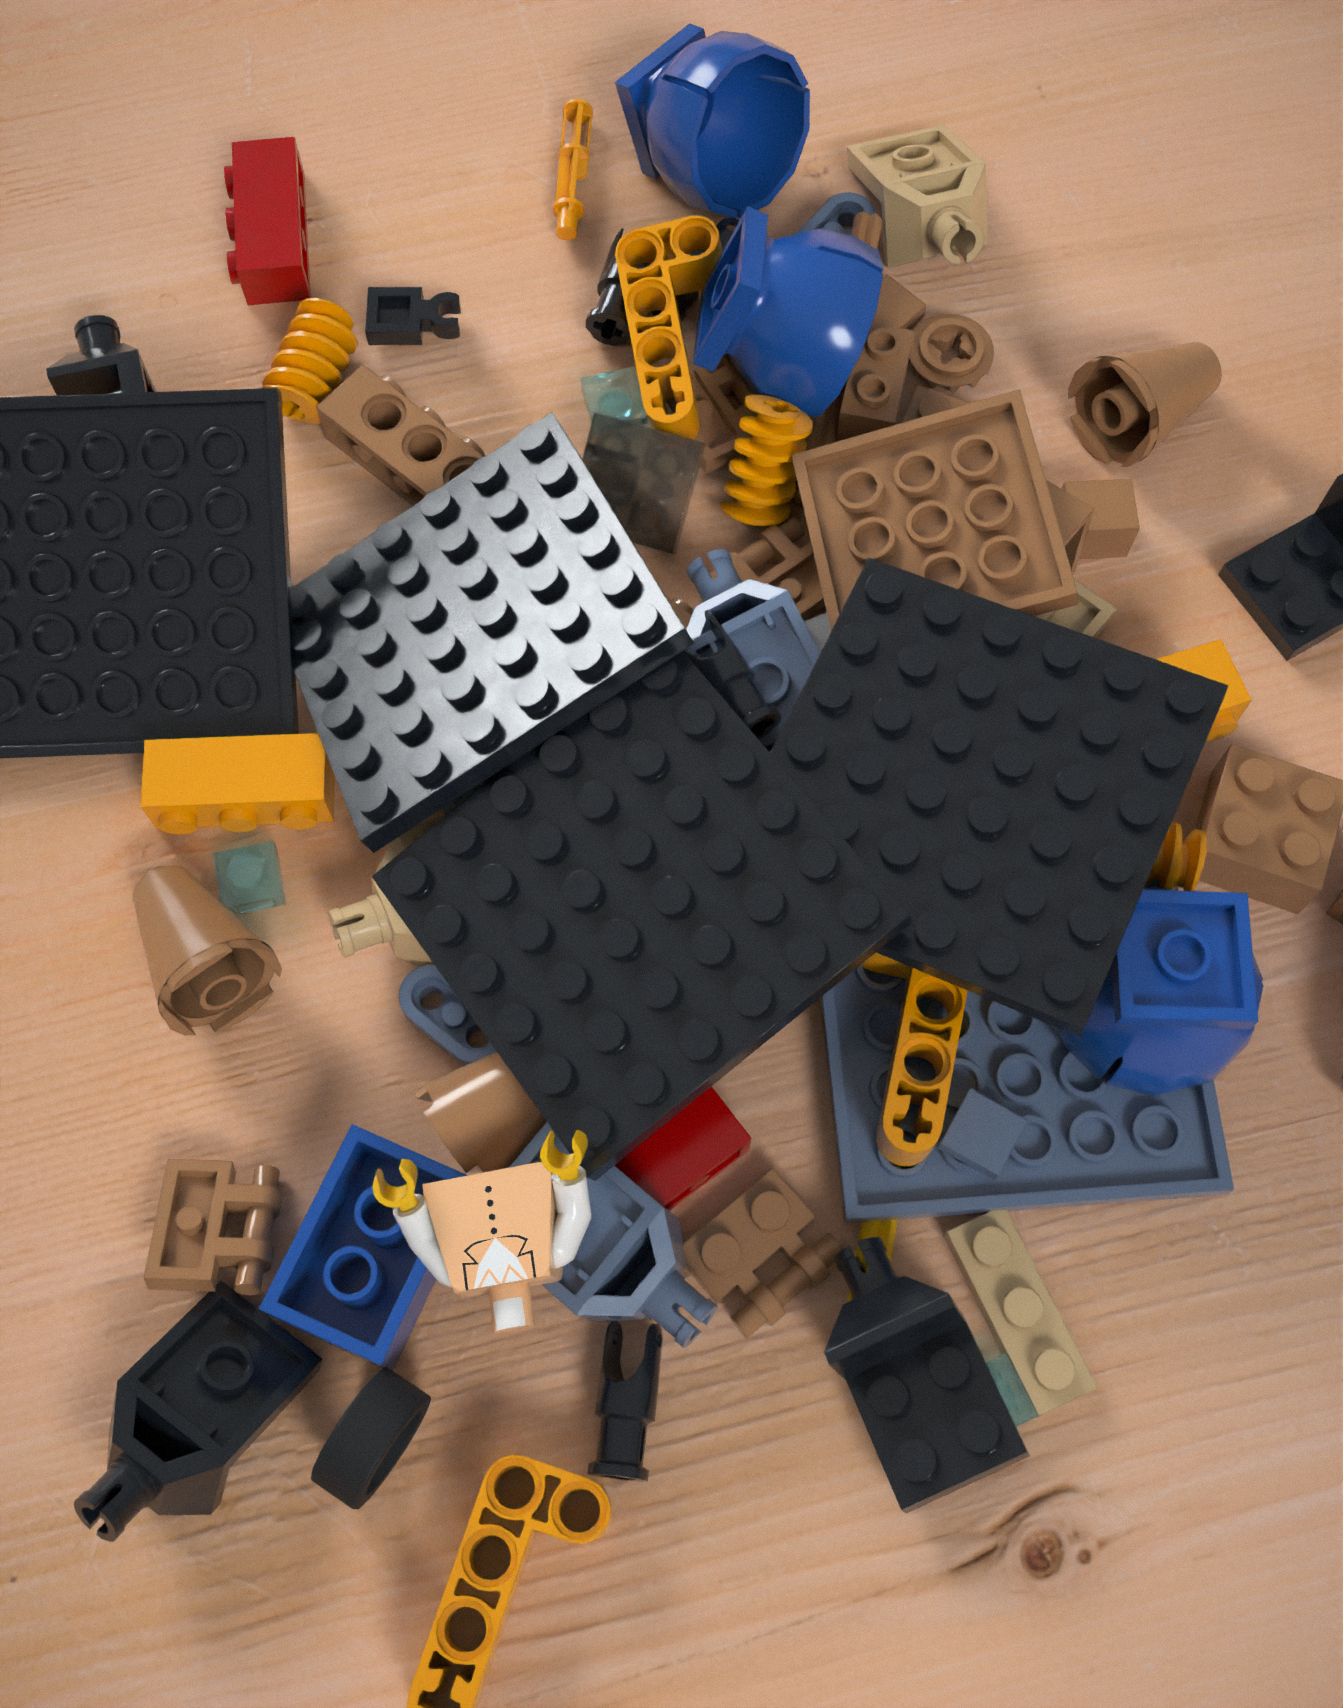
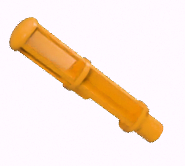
(571, 167)

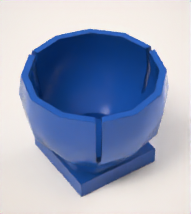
(718, 118)
(789, 311)
(1175, 994)

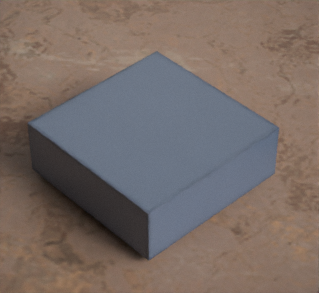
(982, 1134)

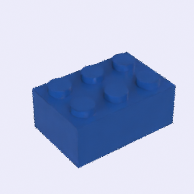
(349, 1264)

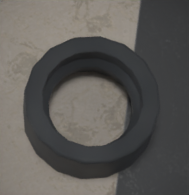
(370, 1438)

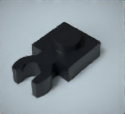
(403, 315)

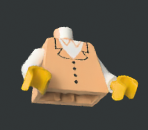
(497, 1227)

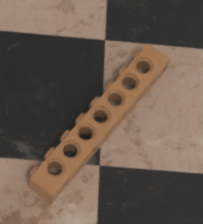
(366, 405)

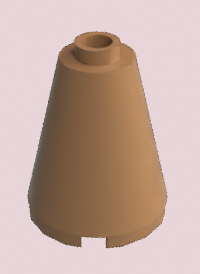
(1139, 398)
(200, 953)
(482, 1114)

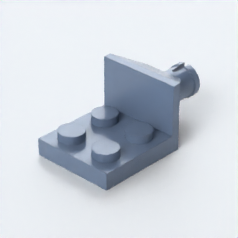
(761, 625)
(627, 1257)

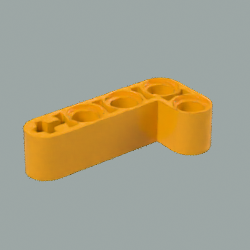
(656, 288)
(921, 1038)
(495, 1596)

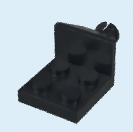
(101, 364)
(1295, 579)
(918, 1381)
(194, 1411)

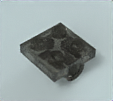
(644, 478)

